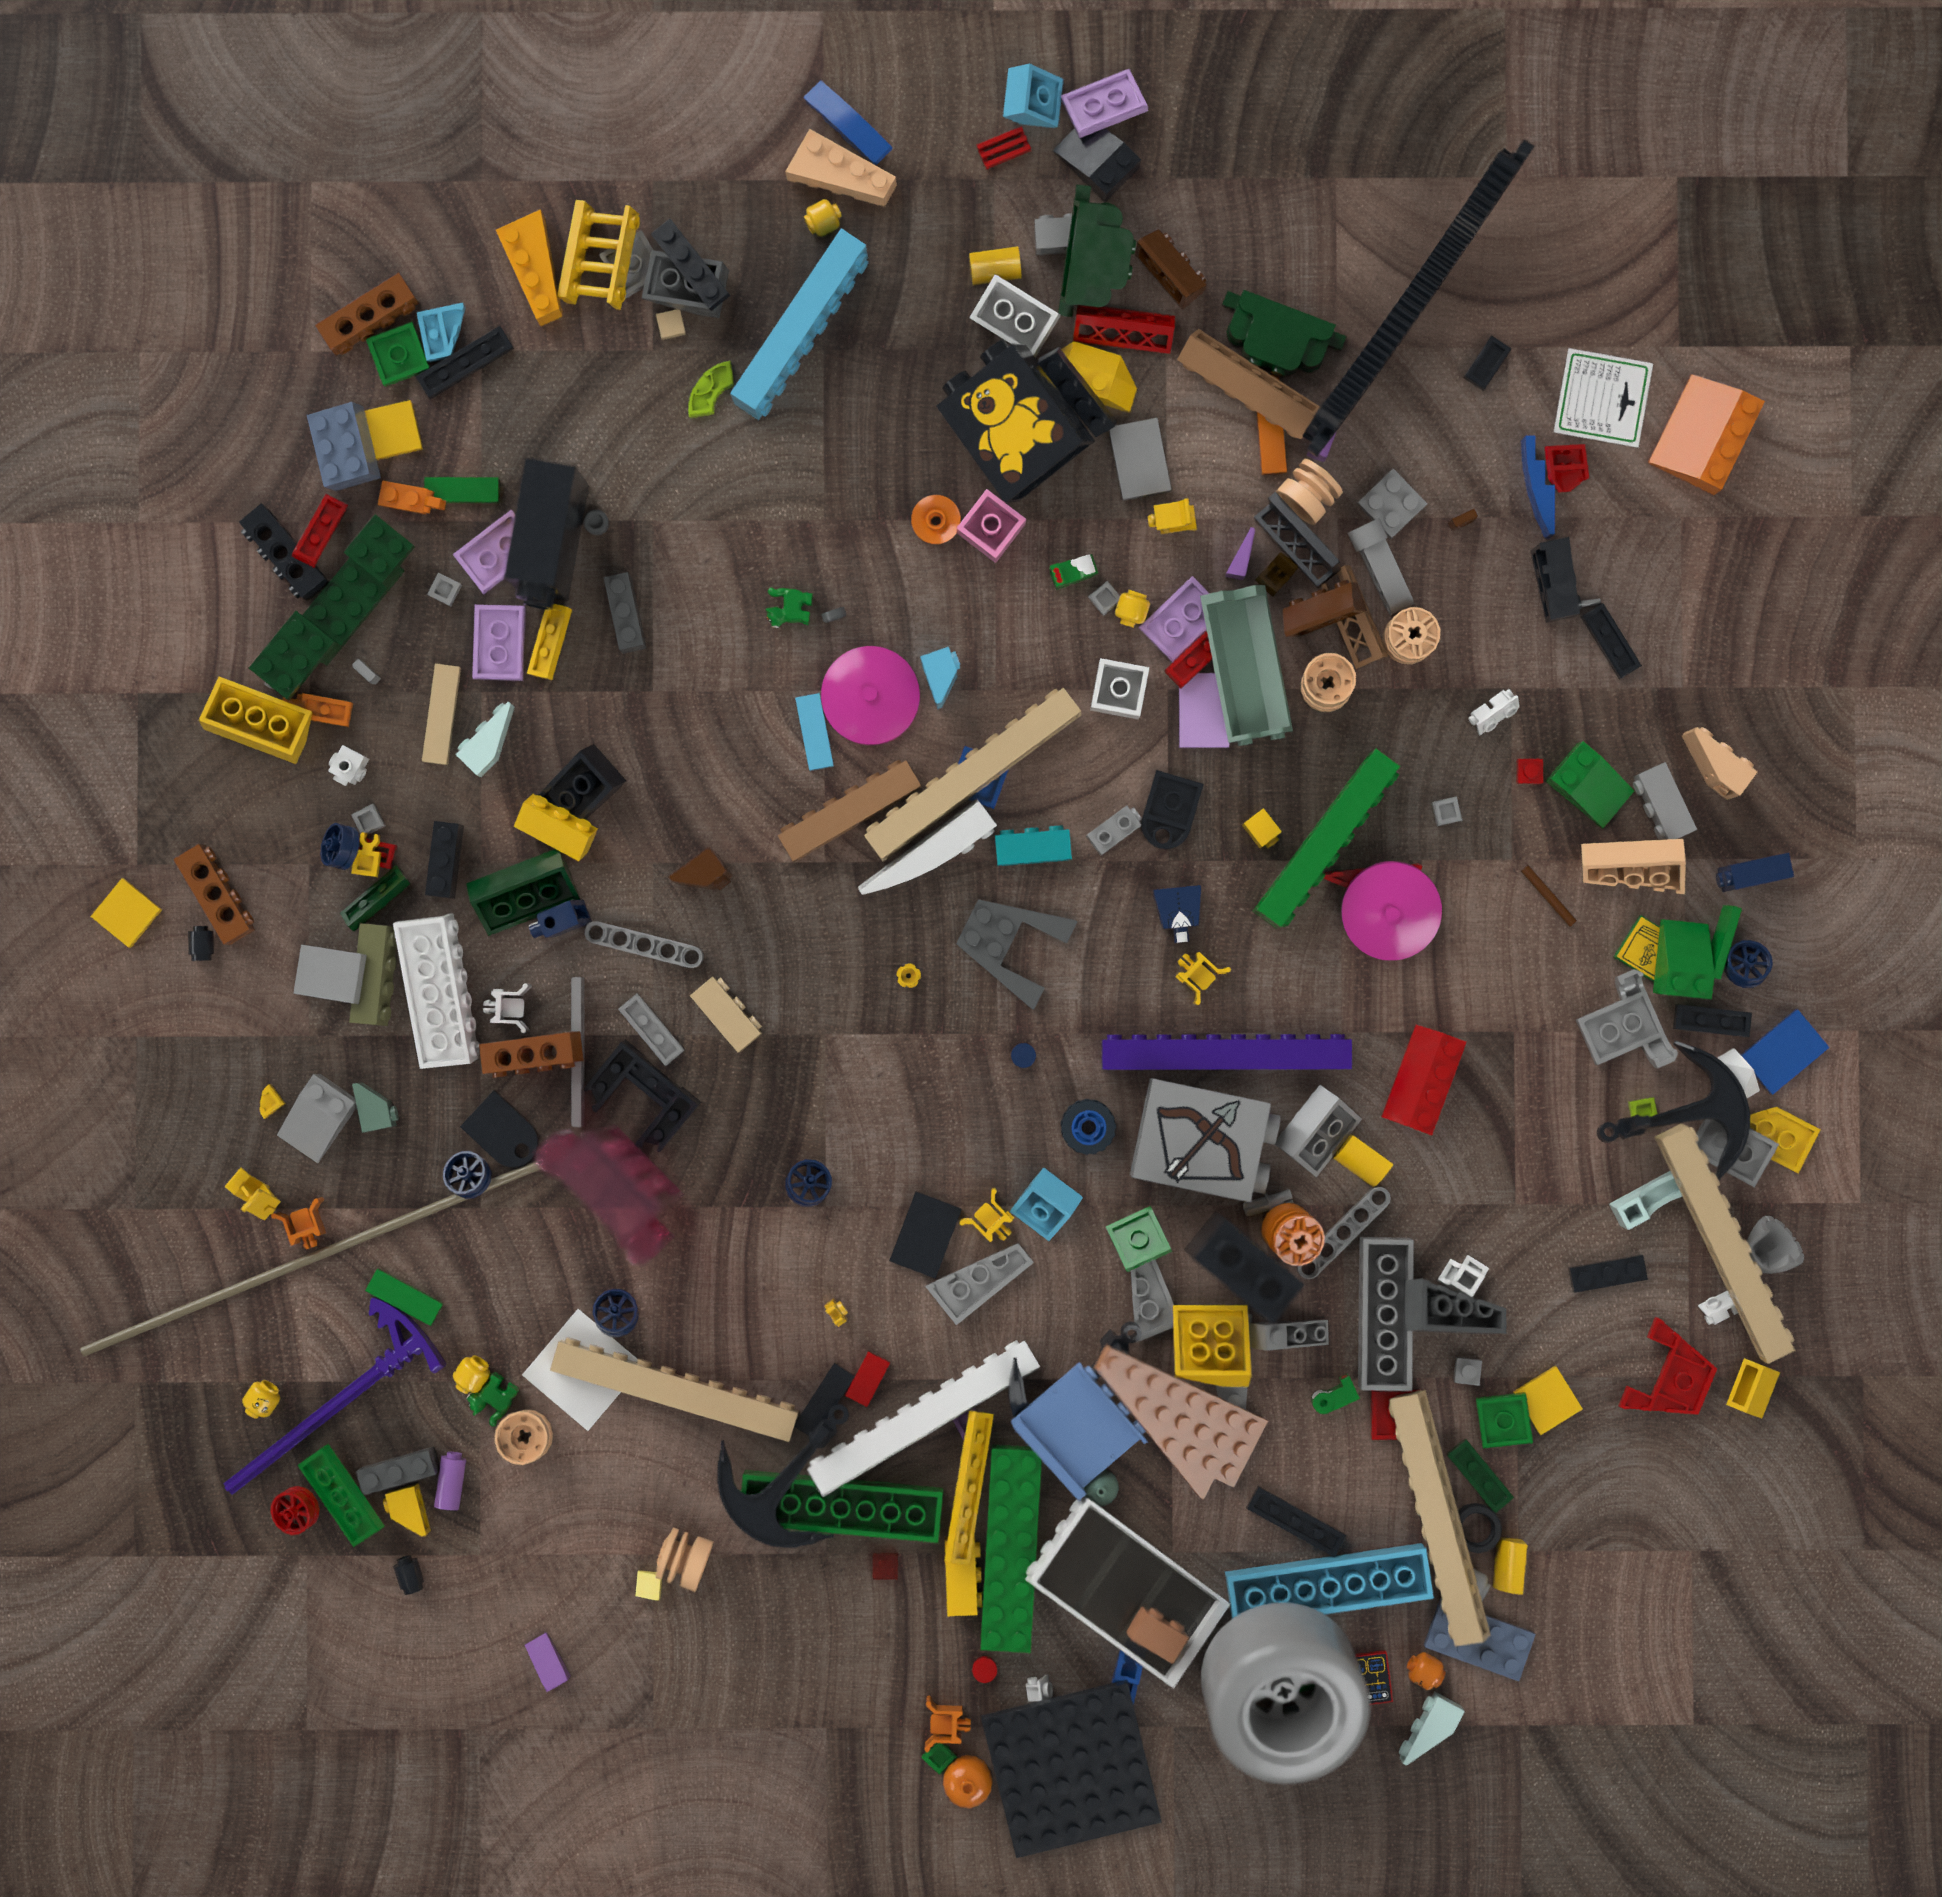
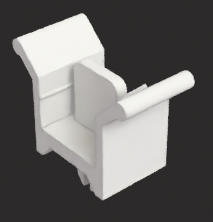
(507, 1007)

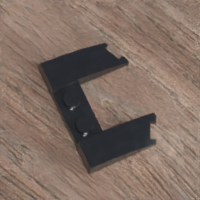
(629, 1063)

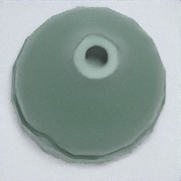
(1103, 1488)

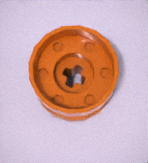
(1292, 1234)

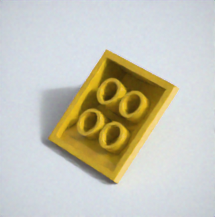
(1212, 1344)

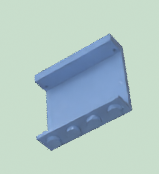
(1078, 1428)

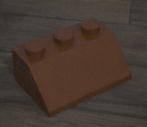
(1170, 268)
(1323, 609)
(703, 872)

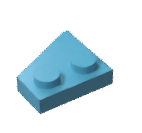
(440, 330)

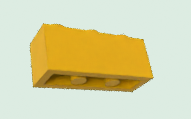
(555, 827)
(962, 1586)

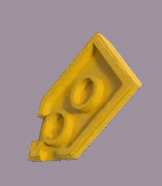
(1790, 1132)

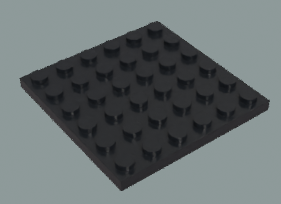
(1071, 1768)

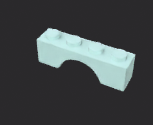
(1642, 1202)

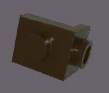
(1277, 573)

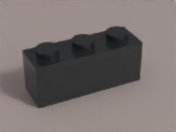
(444, 860)

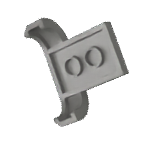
(1627, 1025)

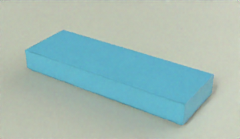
(814, 732)

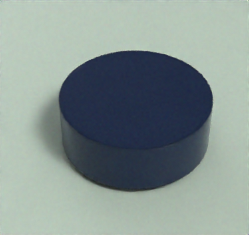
(1023, 1055)

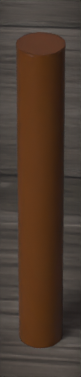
(1548, 895)

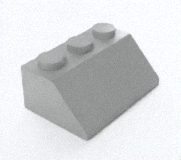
(1318, 1130)

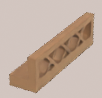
(1366, 624)

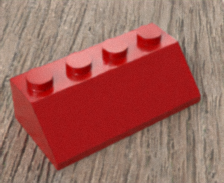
(1423, 1079)

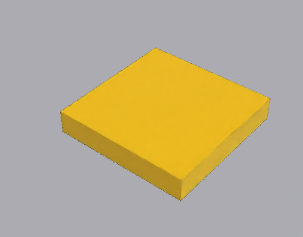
(394, 430)
(126, 913)
(1549, 1400)

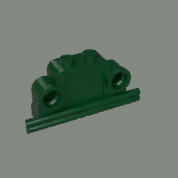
(1095, 254)
(1278, 334)

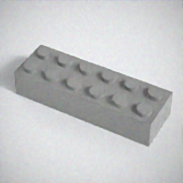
(1382, 1332)

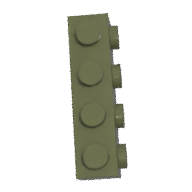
(377, 985)

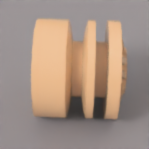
(1312, 488)
(1401, 646)
(1328, 668)
(509, 1441)
(684, 1559)

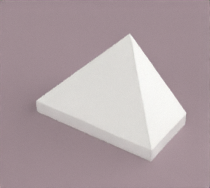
(1742, 1071)

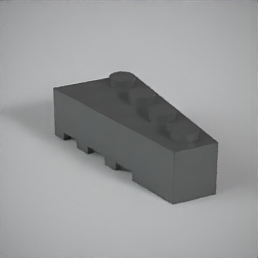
(1445, 1311)

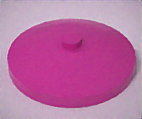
(870, 695)
(1391, 910)

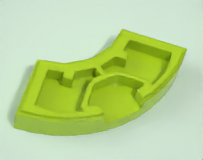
(708, 389)

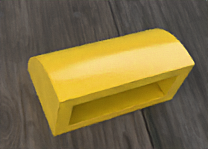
(1001, 262)
(1363, 1161)
(1753, 1388)
(1510, 1565)

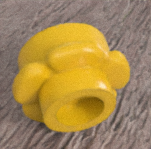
(913, 980)

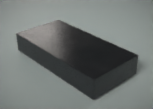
(1487, 363)

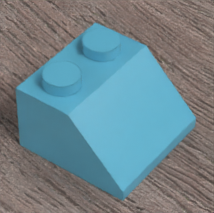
(1033, 96)
(941, 673)
(1046, 1204)

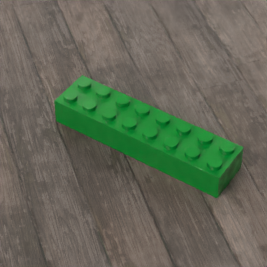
(1326, 838)
(856, 1507)
(1010, 1548)

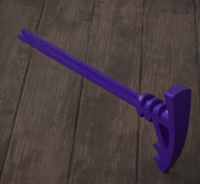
(384, 1366)

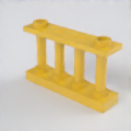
(580, 241)

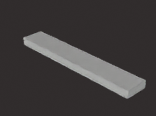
(578, 1071)

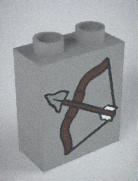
(1203, 1140)

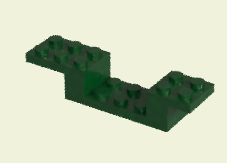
(336, 611)

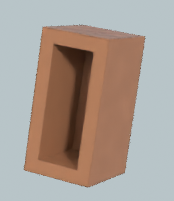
(1158, 1634)

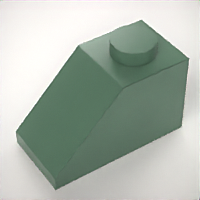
(373, 1109)

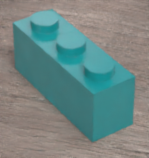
(1033, 846)

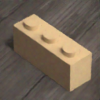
(727, 1013)

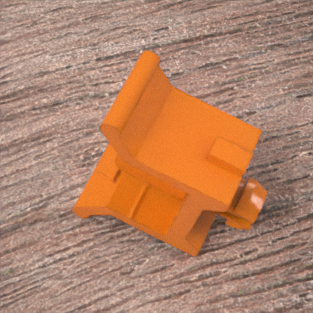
(303, 1224)
(945, 1724)

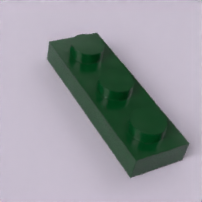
(375, 898)
(1480, 1475)

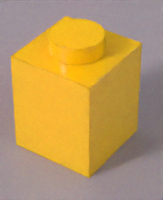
(1262, 829)

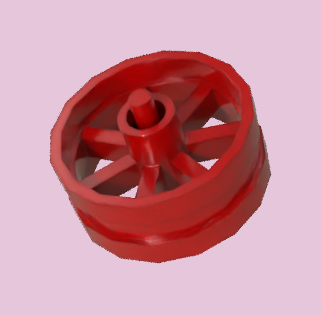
(306, 1506)

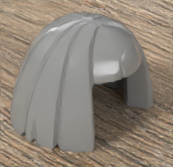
(1774, 1246)

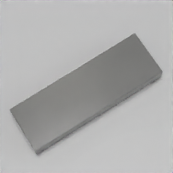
(651, 1029)

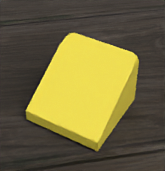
(648, 1585)

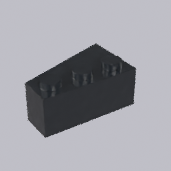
(1556, 579)

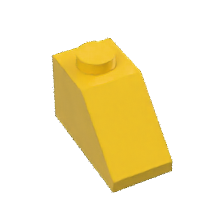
(408, 1508)

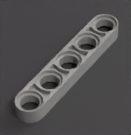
(633, 938)
(1355, 1229)

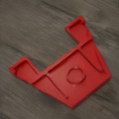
(1682, 1379)

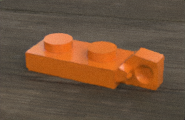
(409, 498)
(325, 709)

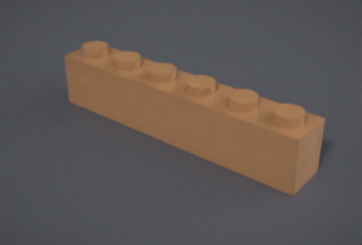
(1248, 383)
(849, 811)

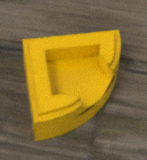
(270, 1101)

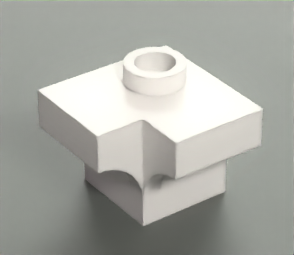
(1463, 1277)

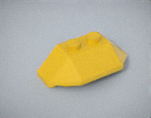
(1104, 374)

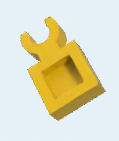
(367, 861)
(836, 1311)

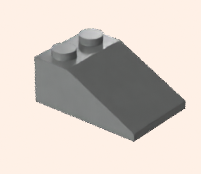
(670, 288)

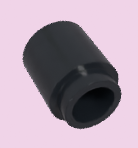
(200, 943)
(409, 1574)

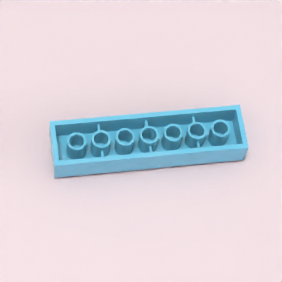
(800, 325)
(1336, 1582)

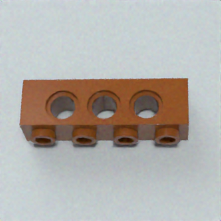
(353, 314)
(190, 865)
(495, 1054)

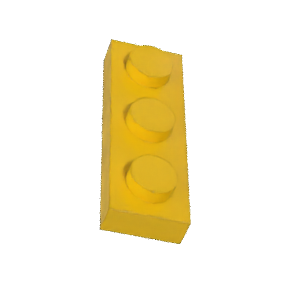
(549, 642)

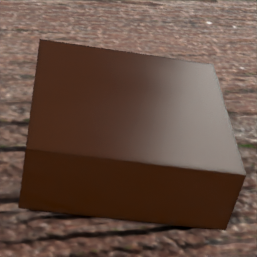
(1463, 520)

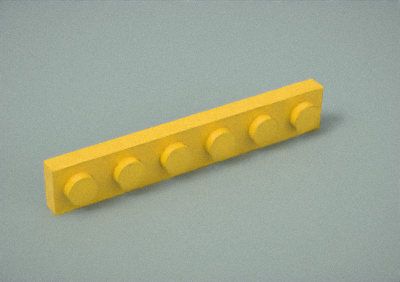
(969, 1487)

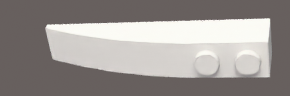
(936, 848)

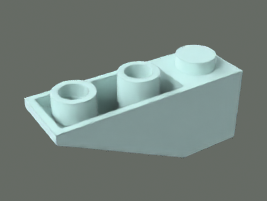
(486, 745)
(1434, 1726)

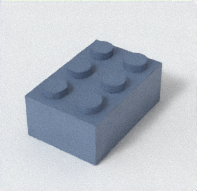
(343, 446)

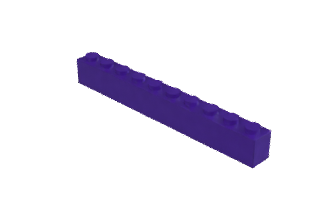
(1226, 1053)

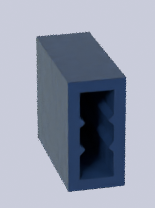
(1754, 872)

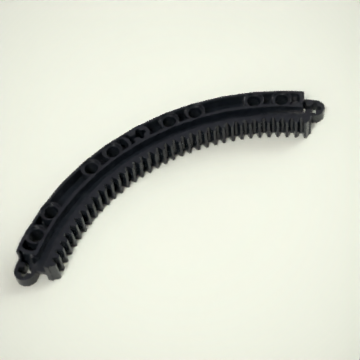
(1415, 298)

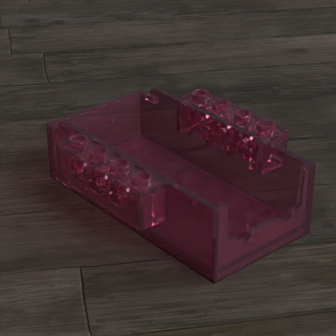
(615, 1184)

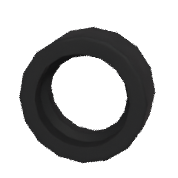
(1496, 1529)

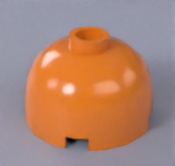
(967, 1781)

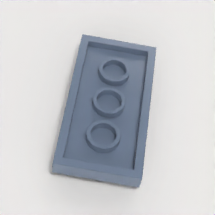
(1501, 1653)

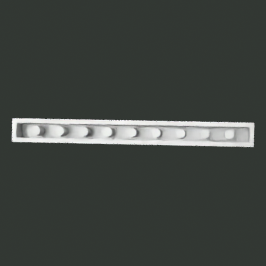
(921, 1419)

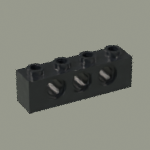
(253, 527)

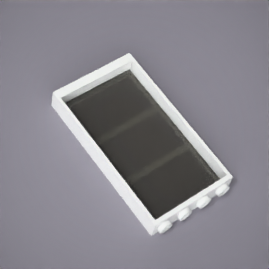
(1106, 1576)

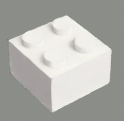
(1119, 688)

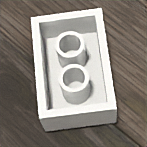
(1014, 315)

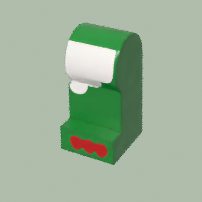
(1073, 571)
(1334, 1398)

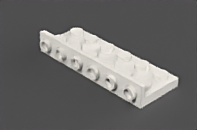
(437, 991)

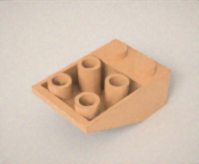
(1717, 763)

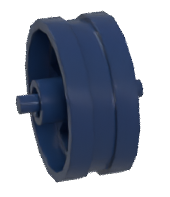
(339, 846)
(1748, 964)
(467, 1174)
(808, 1183)
(615, 1312)

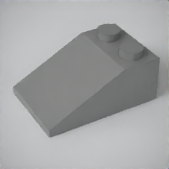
(317, 1117)

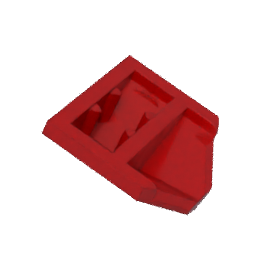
(1566, 466)

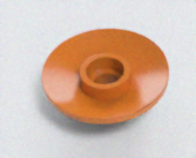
(932, 507)

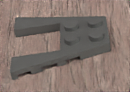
(991, 933)

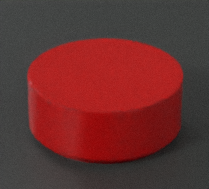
(984, 1669)

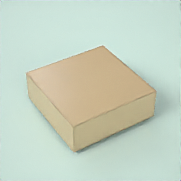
(671, 324)

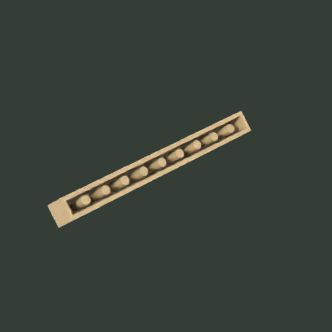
(973, 774)
(1724, 1243)
(674, 1390)
(1439, 1518)

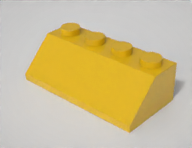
(256, 720)

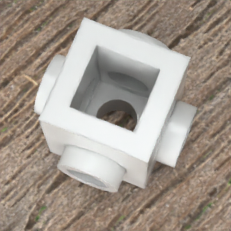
(356, 763)

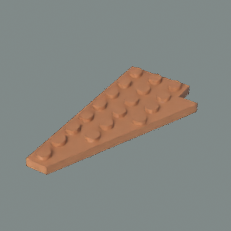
(1191, 1427)

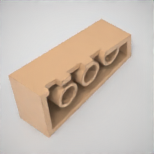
(836, 169)
(1636, 864)

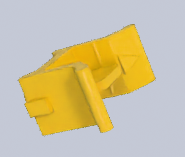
(1173, 517)
(1198, 973)
(255, 1193)
(990, 1219)

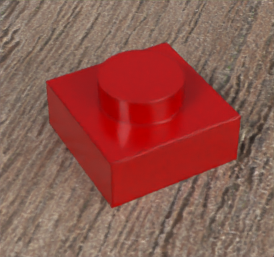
(1529, 771)

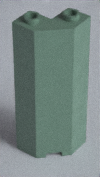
(1246, 664)

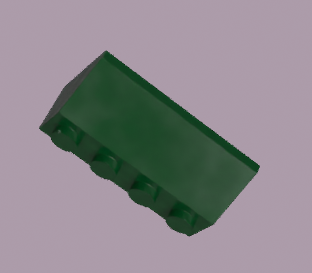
(521, 891)

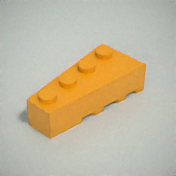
(531, 258)

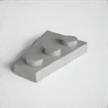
(1151, 1300)

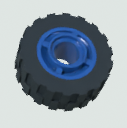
(1088, 1142)

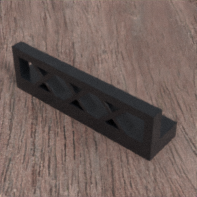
(1304, 534)

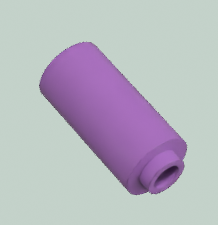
(450, 1481)

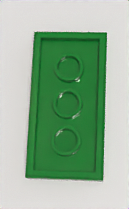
(341, 1495)

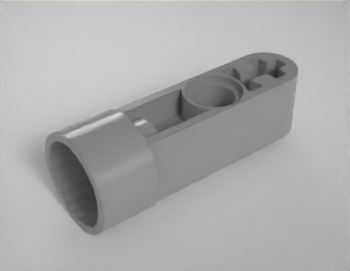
(1381, 565)

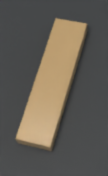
(441, 714)

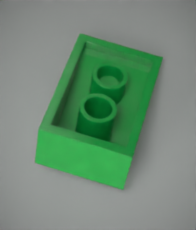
(1590, 784)
(1684, 960)

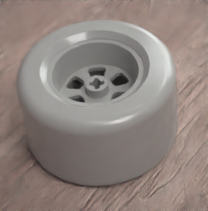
(1271, 1655)

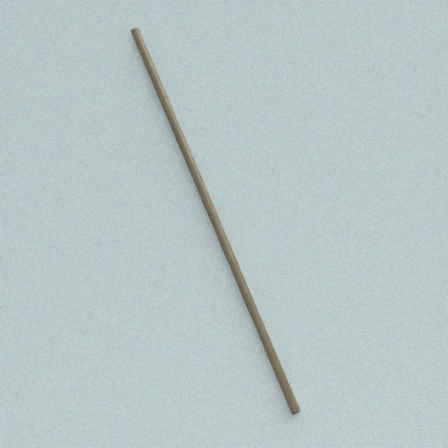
(299, 1263)

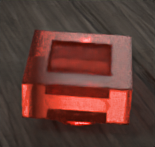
(885, 1566)

